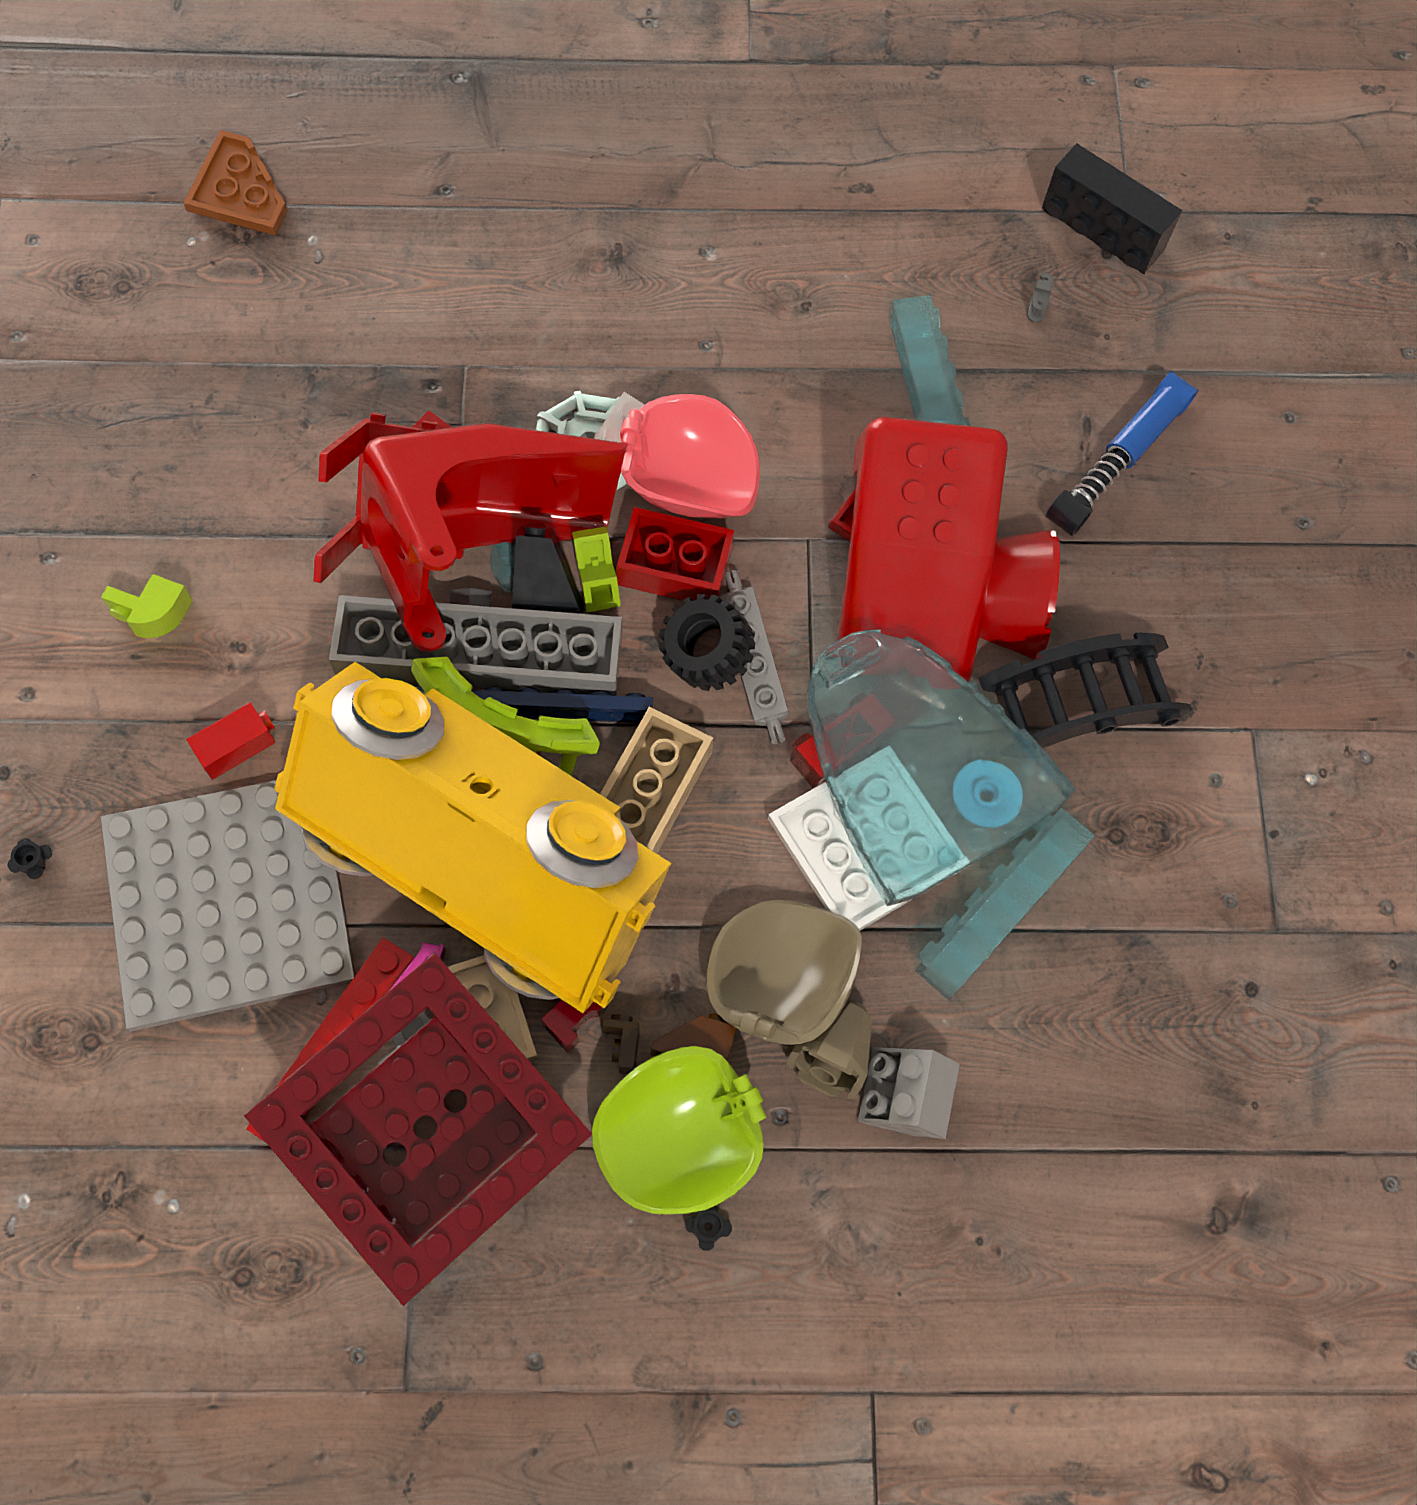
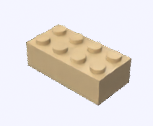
(657, 776)

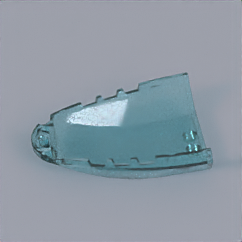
(922, 763)

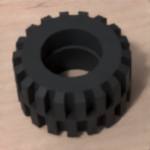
(689, 624)

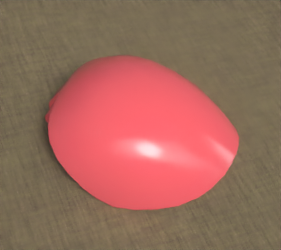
(691, 457)

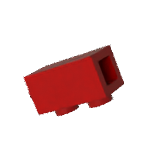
(232, 740)

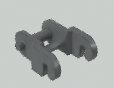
(1040, 298)

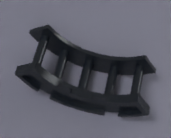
(1081, 657)

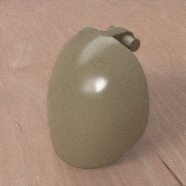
(783, 970)

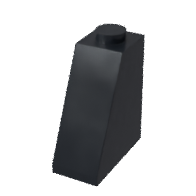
(542, 573)

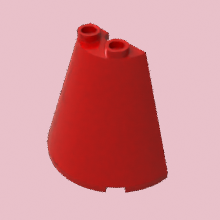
(1022, 592)

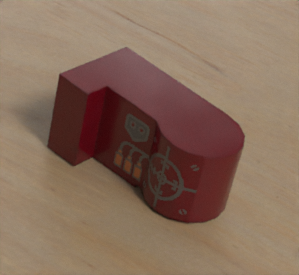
(565, 1020)

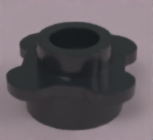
(22, 851)
(707, 1238)

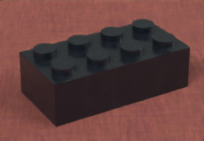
(1110, 208)

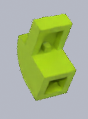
(596, 569)
(155, 611)

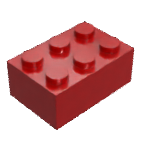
(674, 556)

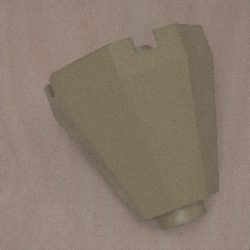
(838, 1056)

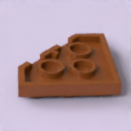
(236, 187)

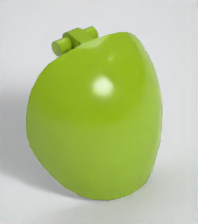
(679, 1132)

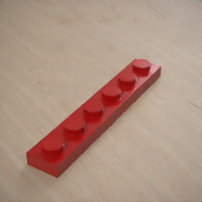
(367, 987)

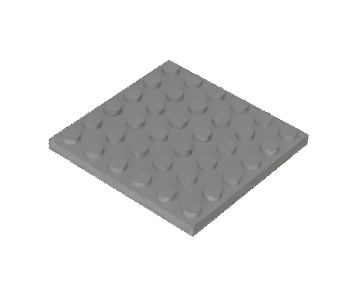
(220, 907)

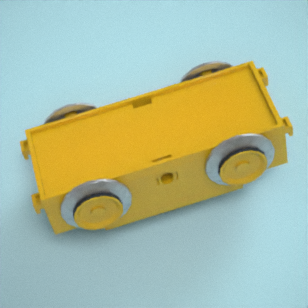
(470, 832)

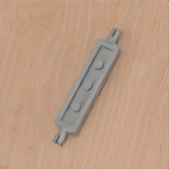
(761, 677)

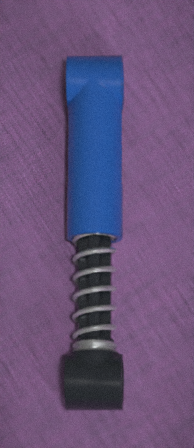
(1169, 400)

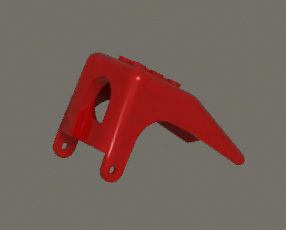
(474, 490)
(924, 534)

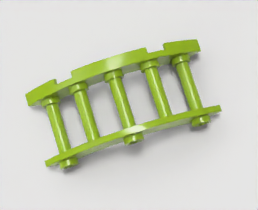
(548, 734)

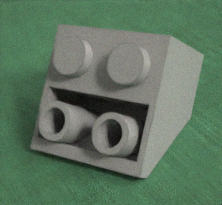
(909, 1091)

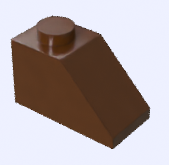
(702, 1032)

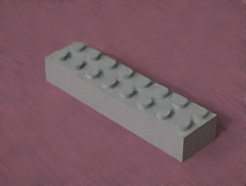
(485, 645)

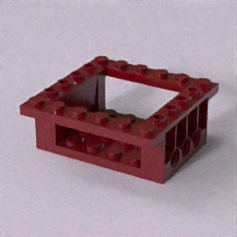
(343, 1150)

